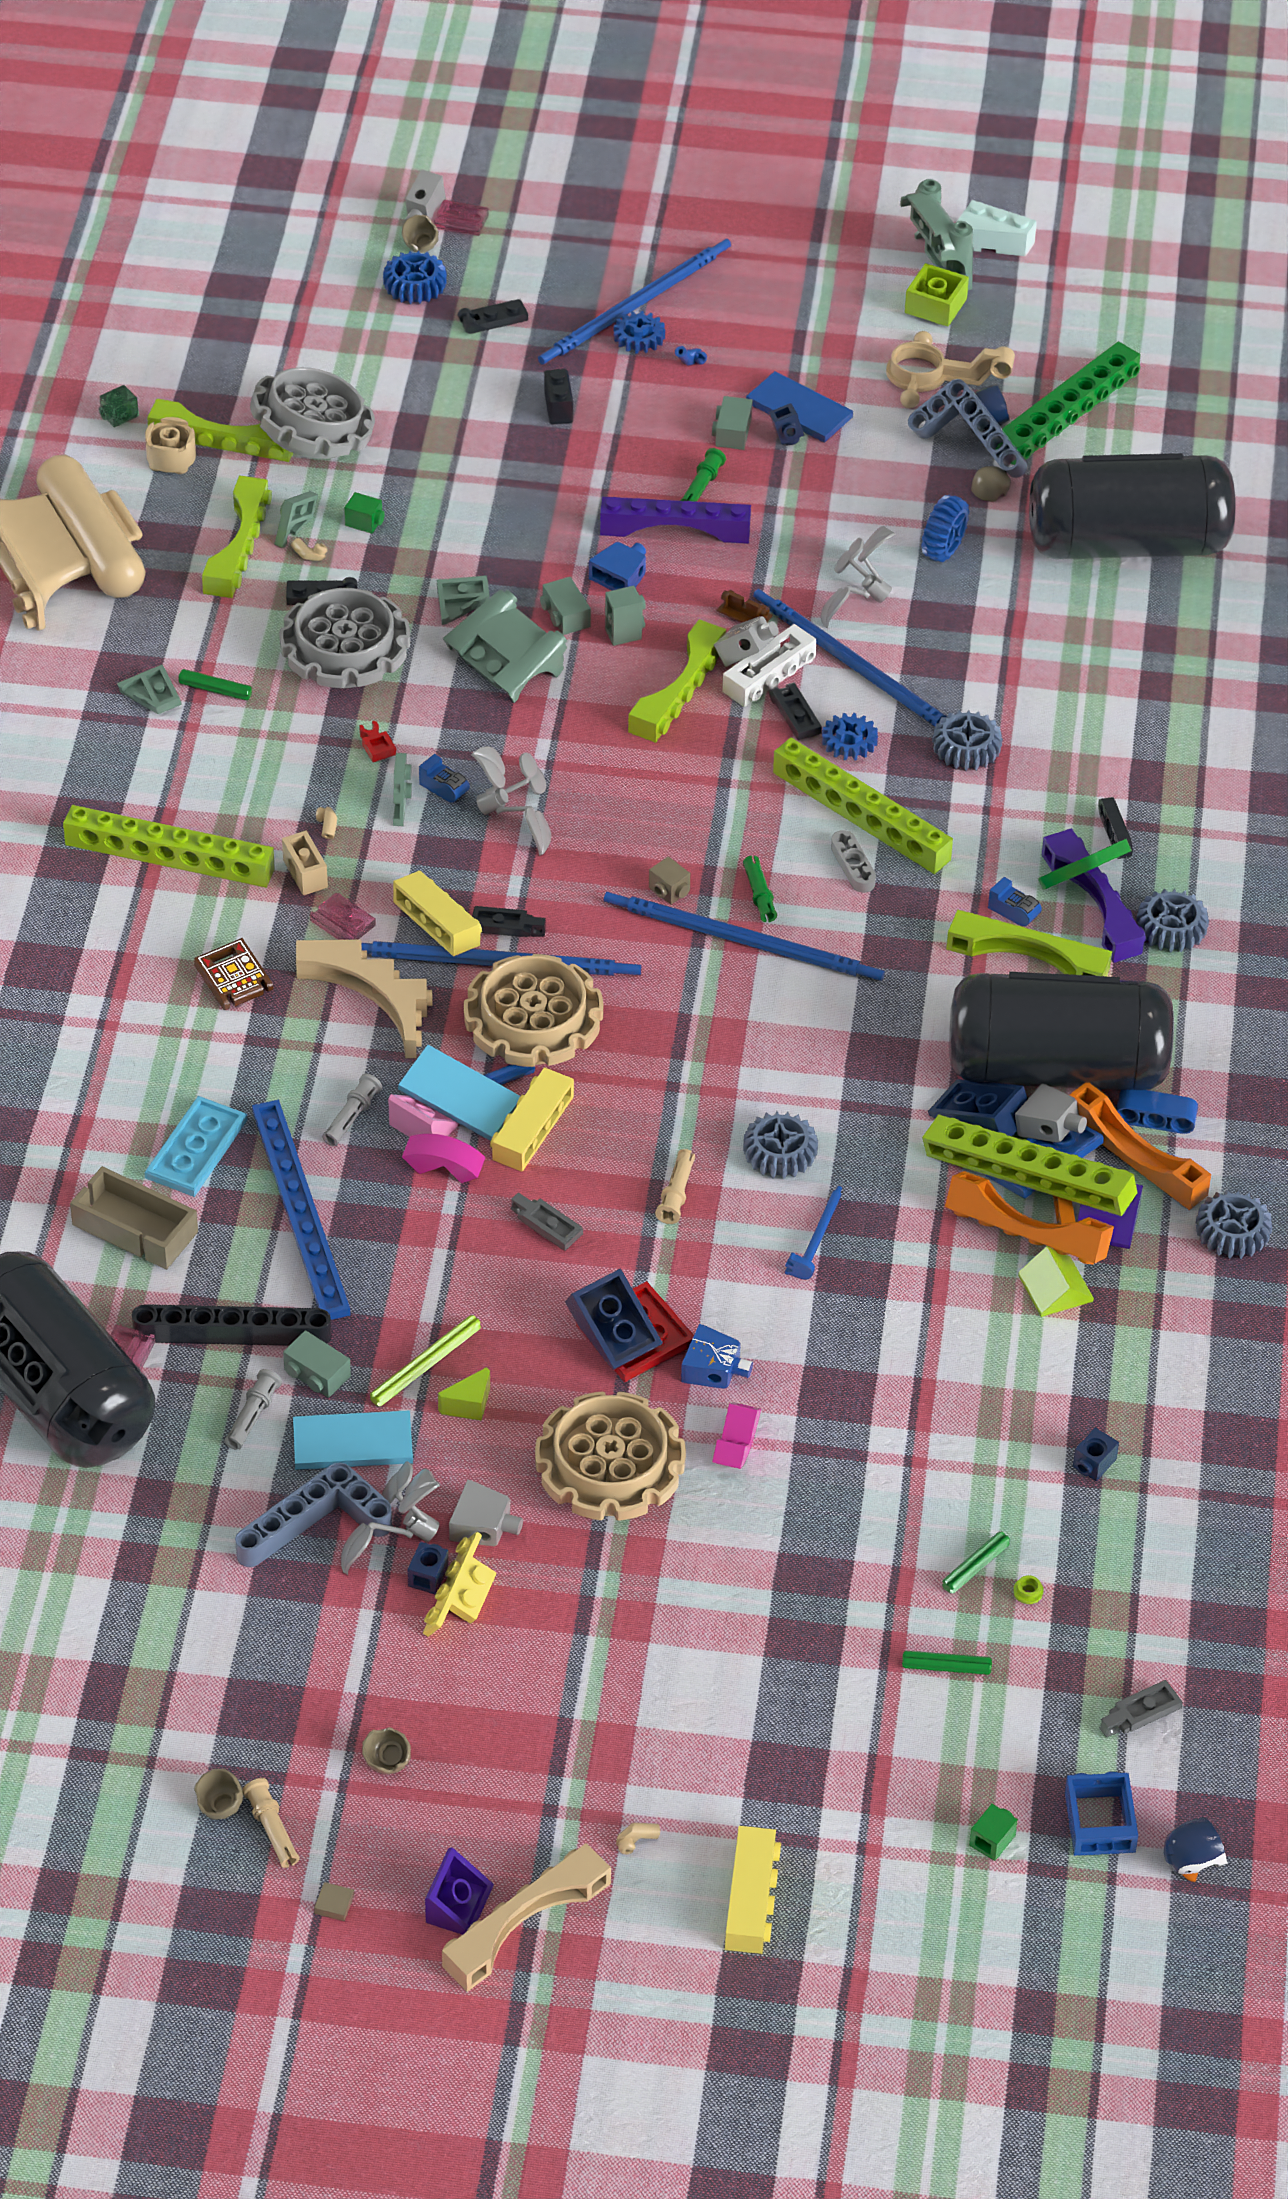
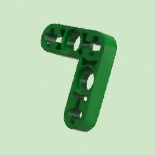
(1084, 864)

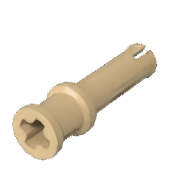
(673, 1195)
(266, 1811)

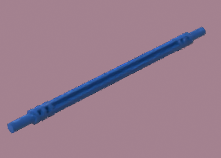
(634, 301)
(852, 659)
(744, 936)
(488, 957)

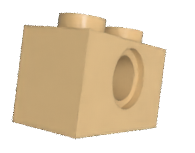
(304, 862)

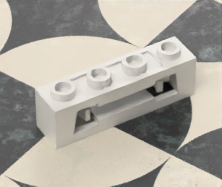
(769, 666)

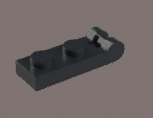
(493, 316)
(299, 590)
(796, 711)

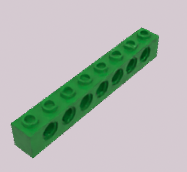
(1072, 399)

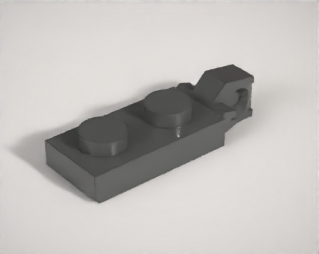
(546, 1221)
(1141, 1709)

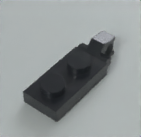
(509, 922)

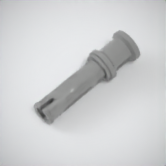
(357, 1101)
(257, 1399)

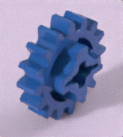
(639, 332)
(849, 736)

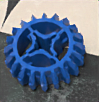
(414, 277)
(945, 528)

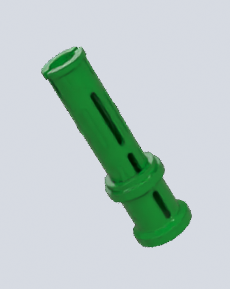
(706, 472)

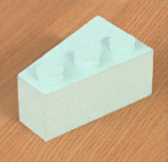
(999, 229)

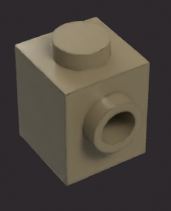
(669, 880)

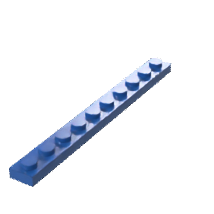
(300, 1209)

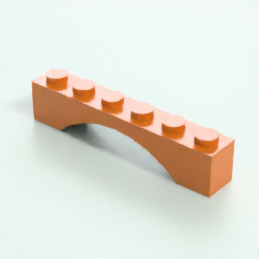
(1174, 1175)
(977, 1198)

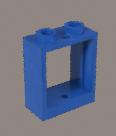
(1101, 1839)

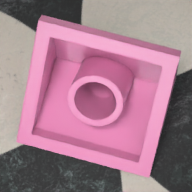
(416, 1118)

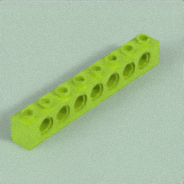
(863, 805)
(169, 846)
(1030, 1165)

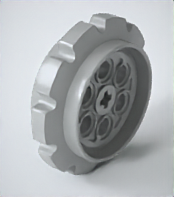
(312, 413)
(344, 638)

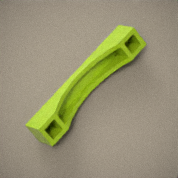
(240, 439)
(224, 569)
(655, 712)
(979, 935)

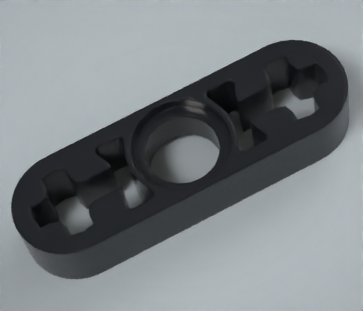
(1114, 823)

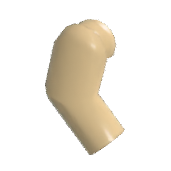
(306, 553)
(330, 821)
(629, 1836)

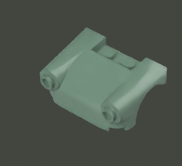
(946, 242)
(506, 645)

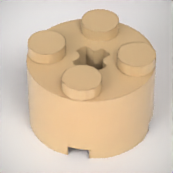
(170, 445)

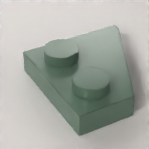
(294, 515)
(461, 596)
(152, 690)
(402, 789)

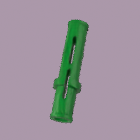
(762, 895)

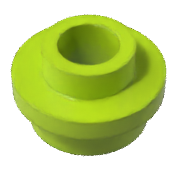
(1028, 1583)

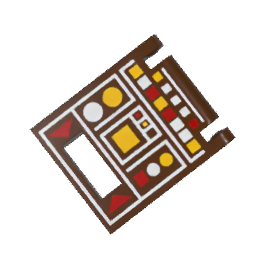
(234, 977)

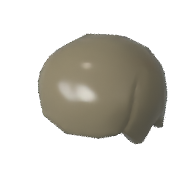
(420, 233)
(990, 483)
(386, 1751)
(218, 1794)

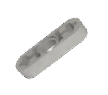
(853, 870)

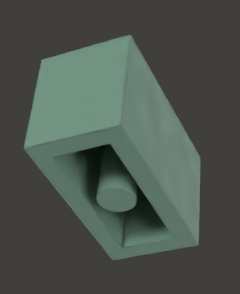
(733, 422)
(566, 606)
(624, 615)
(316, 1364)

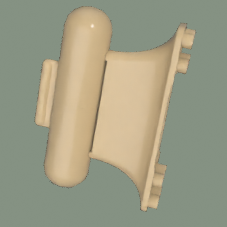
(66, 536)

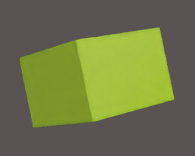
(466, 1397)

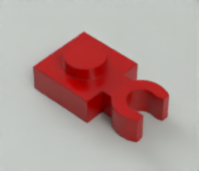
(377, 744)

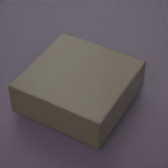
(334, 1901)

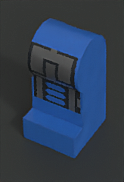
(442, 779)
(1013, 903)

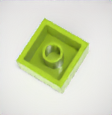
(936, 294)

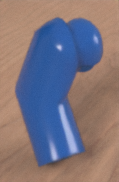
(690, 356)

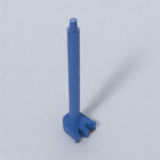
(802, 1266)

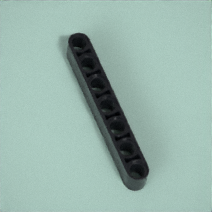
(230, 1324)

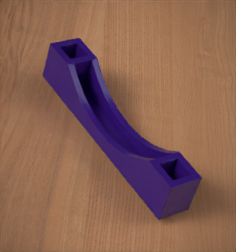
(722, 520)
(1120, 930)

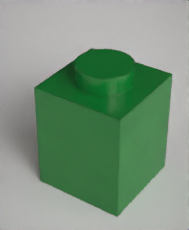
(363, 513)
(993, 1831)

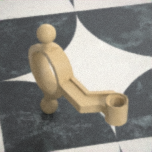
(988, 362)

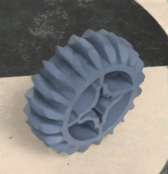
(982, 735)
(1173, 914)
(780, 1144)
(1232, 1232)

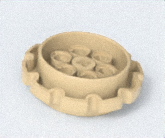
(533, 1010)
(610, 1455)

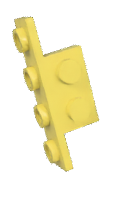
(464, 1588)

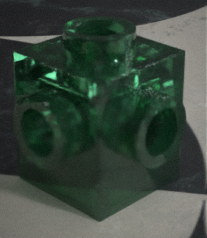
(118, 406)

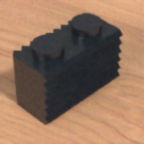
(558, 396)

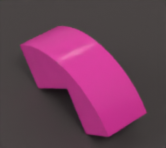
(433, 1151)
(737, 1435)

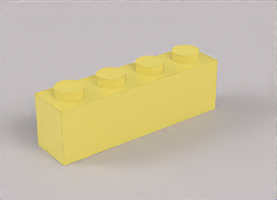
(436, 913)
(532, 1119)
(751, 1889)

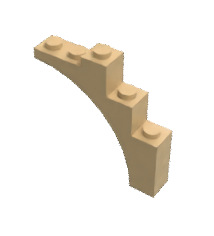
(347, 965)

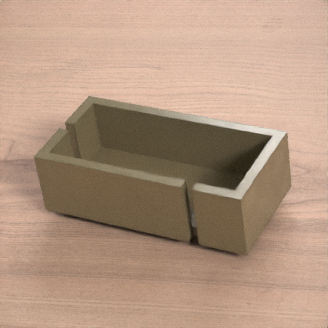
(134, 1217)

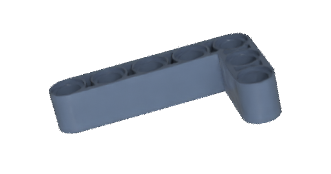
(977, 421)
(311, 1502)

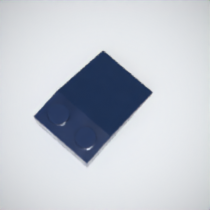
(982, 1104)
(613, 1319)

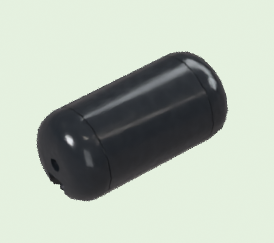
(1132, 506)
(1061, 1031)
(67, 1368)

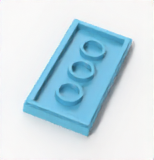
(459, 1092)
(196, 1146)
(352, 1439)

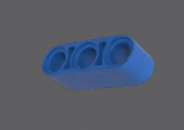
(1158, 1110)

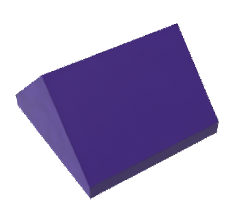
(456, 1894)

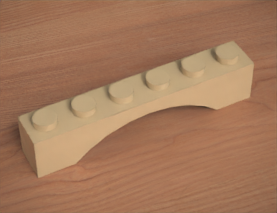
(572, 1880)

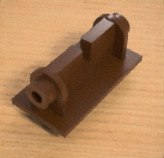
(739, 610)

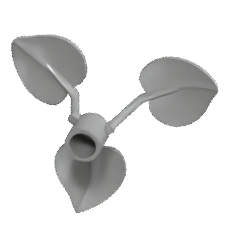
(873, 585)
(496, 797)
(415, 1520)

